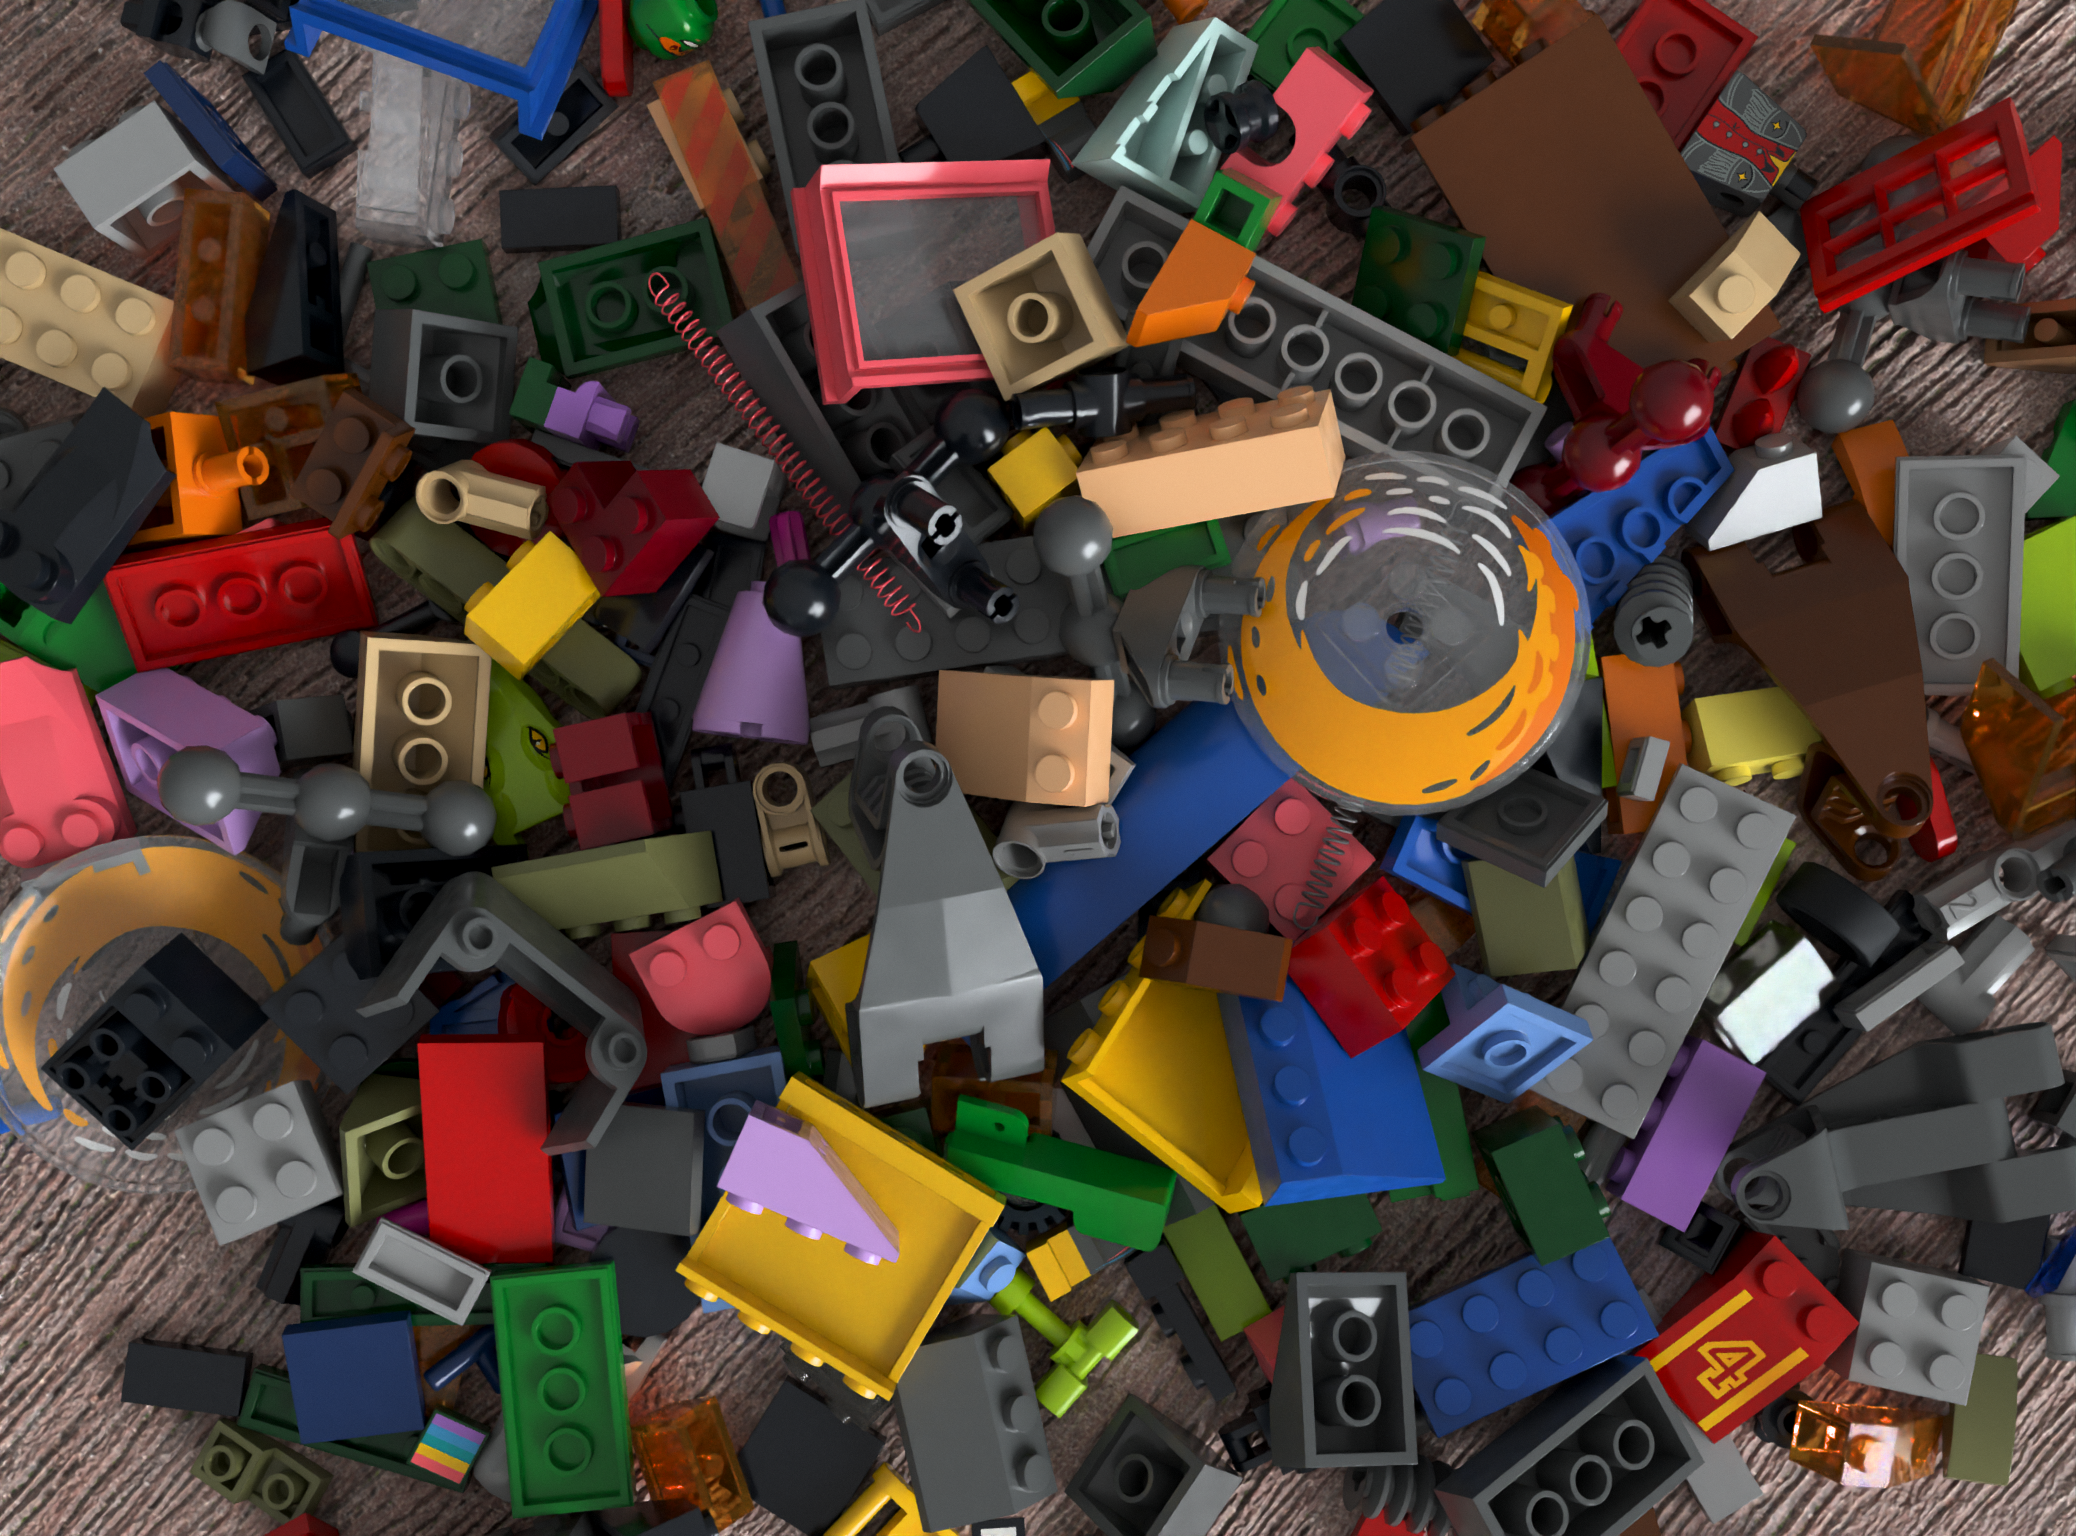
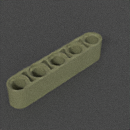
(450, 568)

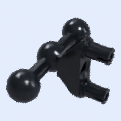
(912, 522)

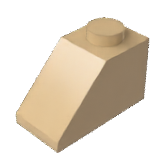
(1737, 280)

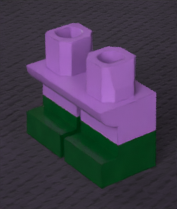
(581, 416)

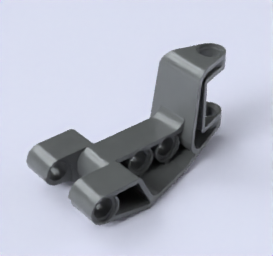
(943, 931)
(1913, 1138)

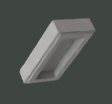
(1898, 985)

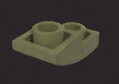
(1982, 1434)
(261, 1470)

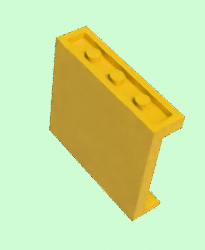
(1167, 1075)
(816, 1294)

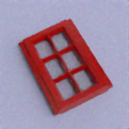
(1919, 206)

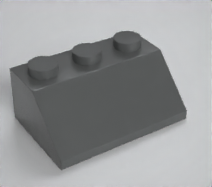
(972, 1424)

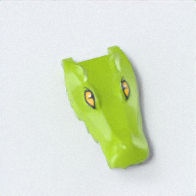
(518, 758)

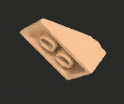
(1027, 736)

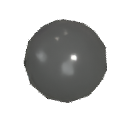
(1234, 907)

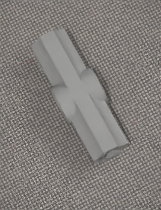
(1976, 888)

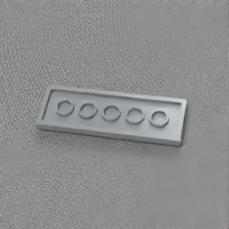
(1663, 944)

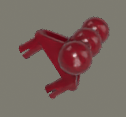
(1615, 410)

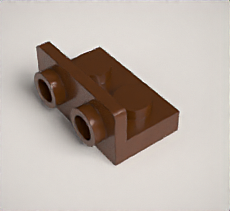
(353, 462)

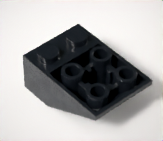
(155, 1041)

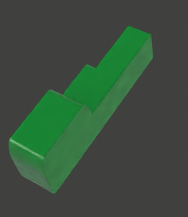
(1445, 1115)
(1107, 1192)

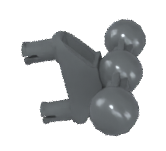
(1931, 301)
(1147, 632)
(322, 815)

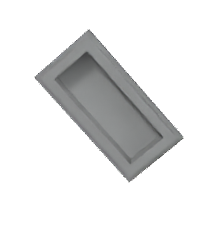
(421, 1271)

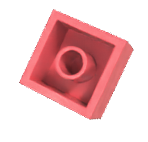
(1276, 851)

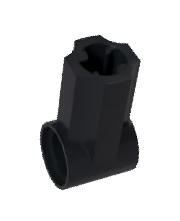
(301, 1241)

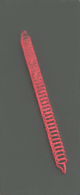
(732, 377)

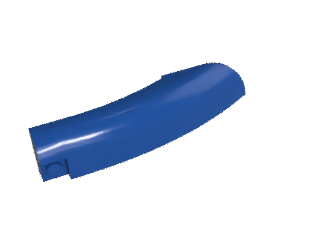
(1178, 801)

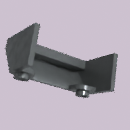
(485, 925)

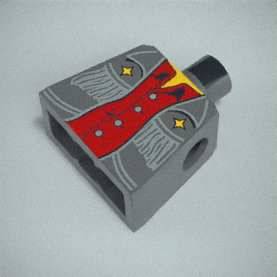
(1747, 151)

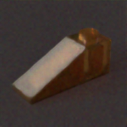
(1865, 1443)

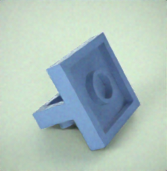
(1500, 1037)

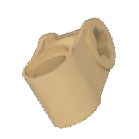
(789, 823)

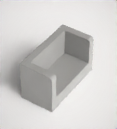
(744, 491)

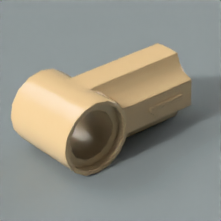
(485, 499)

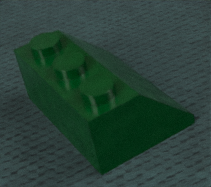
(1074, 43)

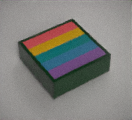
(448, 1445)

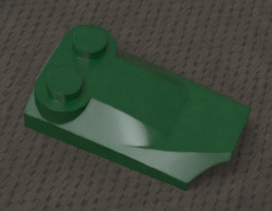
(598, 307)

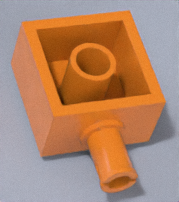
(205, 492)

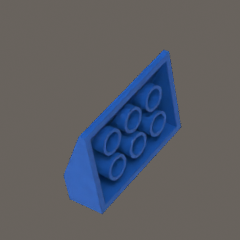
(1317, 1115)

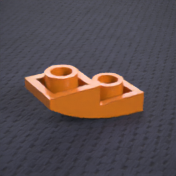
(1869, 465)

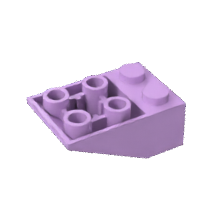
(796, 1172)

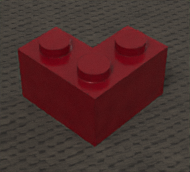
(630, 522)

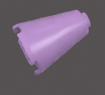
(755, 679)

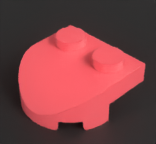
(708, 971)

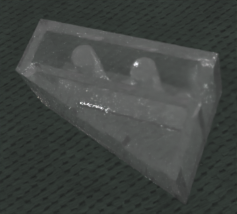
(410, 153)

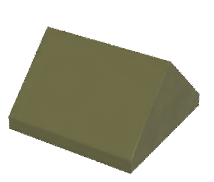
(1523, 924)
(382, 1148)

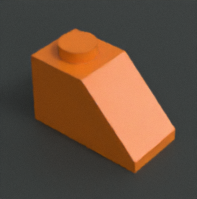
(1193, 288)

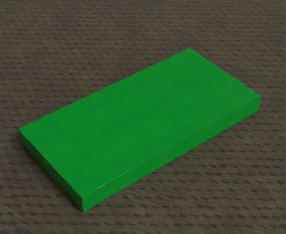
(563, 1389)

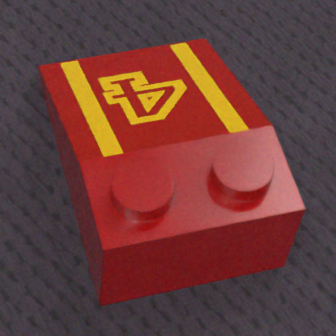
(1745, 1335)

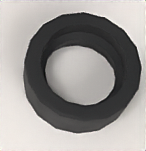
(1838, 913)

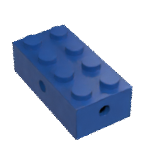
(1520, 1332)

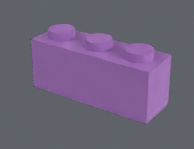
(1685, 1132)

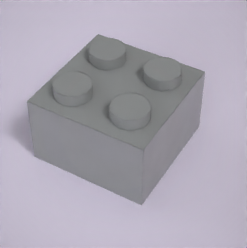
(137, 177)
(262, 1160)
(1914, 1326)

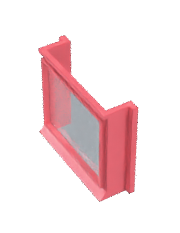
(888, 251)

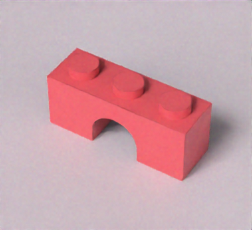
(1324, 105)

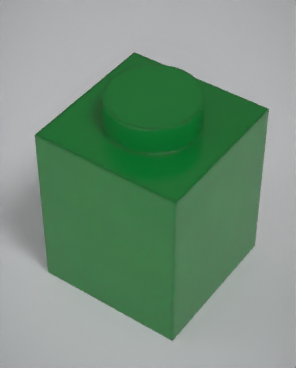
(1237, 207)

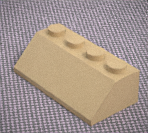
(418, 721)

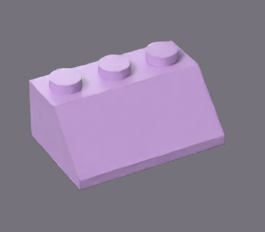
(165, 712)

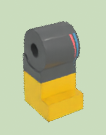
(1059, 120)
(1068, 1257)

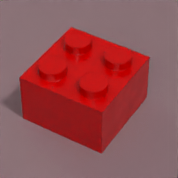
(1368, 967)

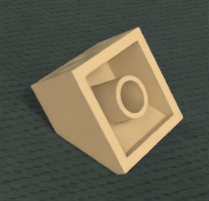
(1041, 315)

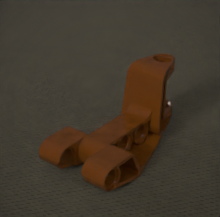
(1848, 658)

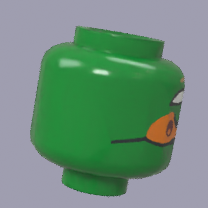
(671, 26)

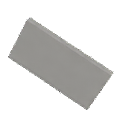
(1963, 554)

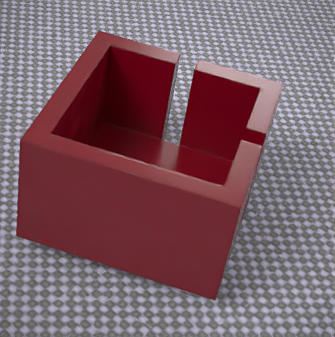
(612, 779)

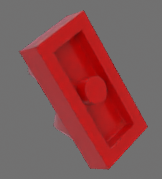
(1760, 393)

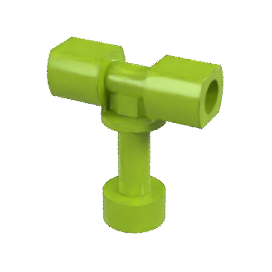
(1075, 1347)

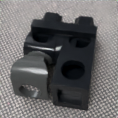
(198, 26)

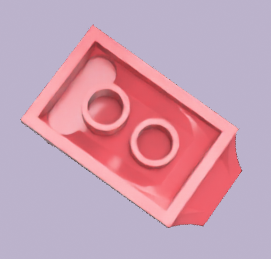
(53, 768)

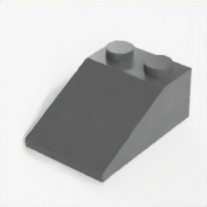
(1344, 1373)

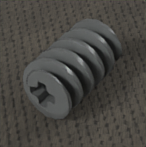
(1656, 613)
(1402, 1492)

